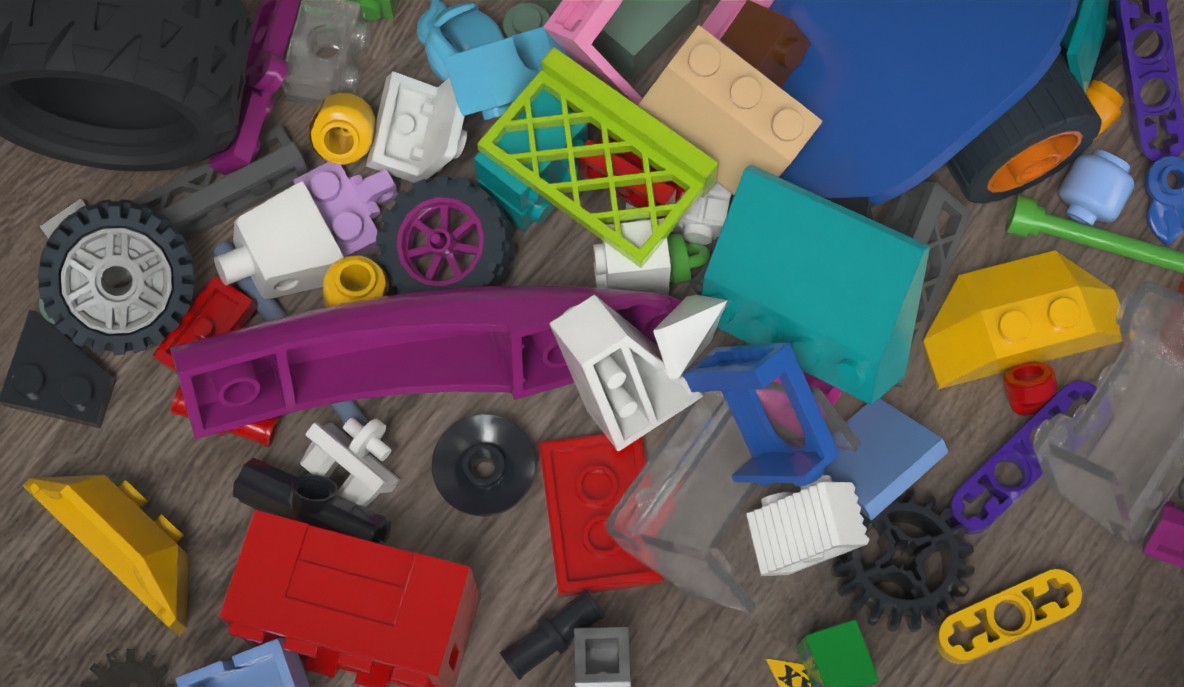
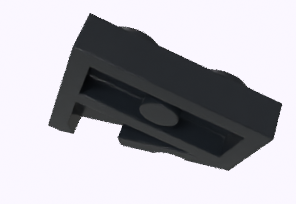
(55, 377)

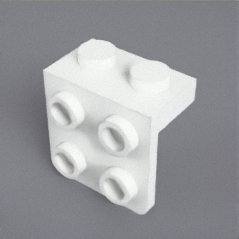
(416, 129)

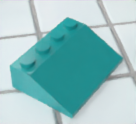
(820, 281)

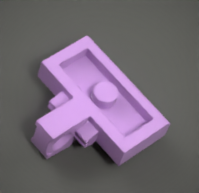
(349, 204)

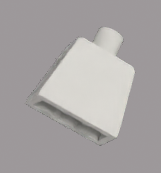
(281, 246)

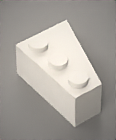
(618, 372)

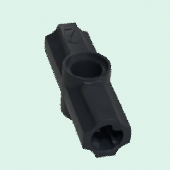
(307, 500)

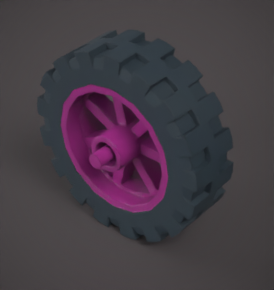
(441, 197)

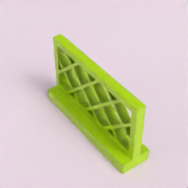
(625, 123)

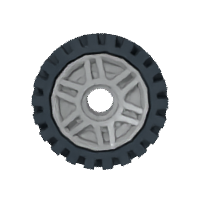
(106, 315)

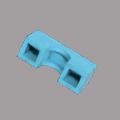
(498, 72)

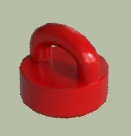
(1029, 387)

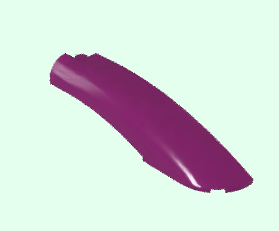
(392, 347)

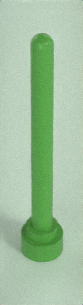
(1029, 218)

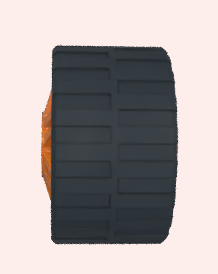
(1029, 139)

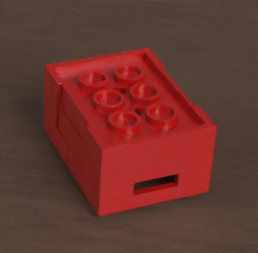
(351, 604)

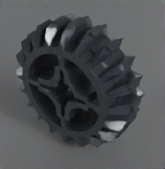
(912, 582)

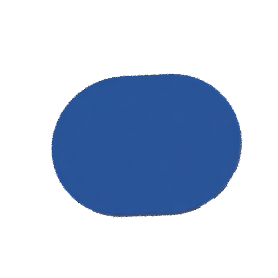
(910, 83)

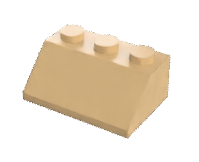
(729, 110)

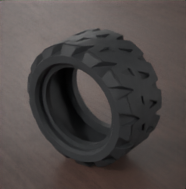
(122, 79)

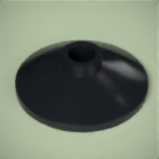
(478, 441)

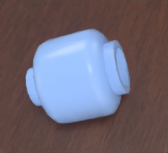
(1096, 187)

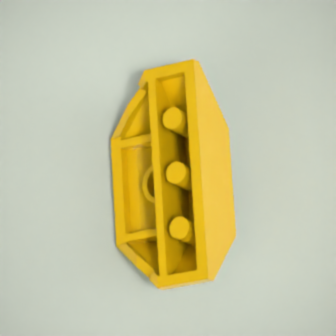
(1019, 315)
(123, 538)

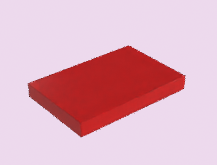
(582, 488)

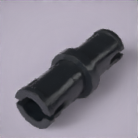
(551, 634)

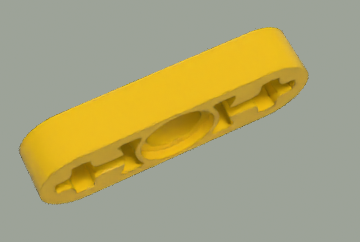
(1036, 587)

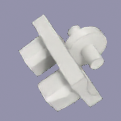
(334, 447)

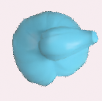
(453, 31)

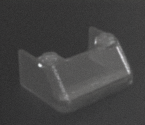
(689, 500)

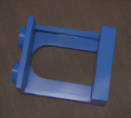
(737, 374)

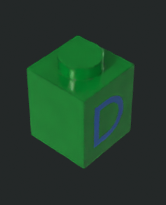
(837, 657)

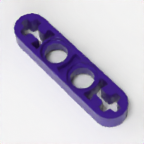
(1141, 69)
(1016, 451)

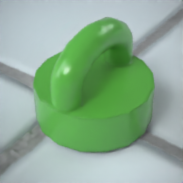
(679, 258)

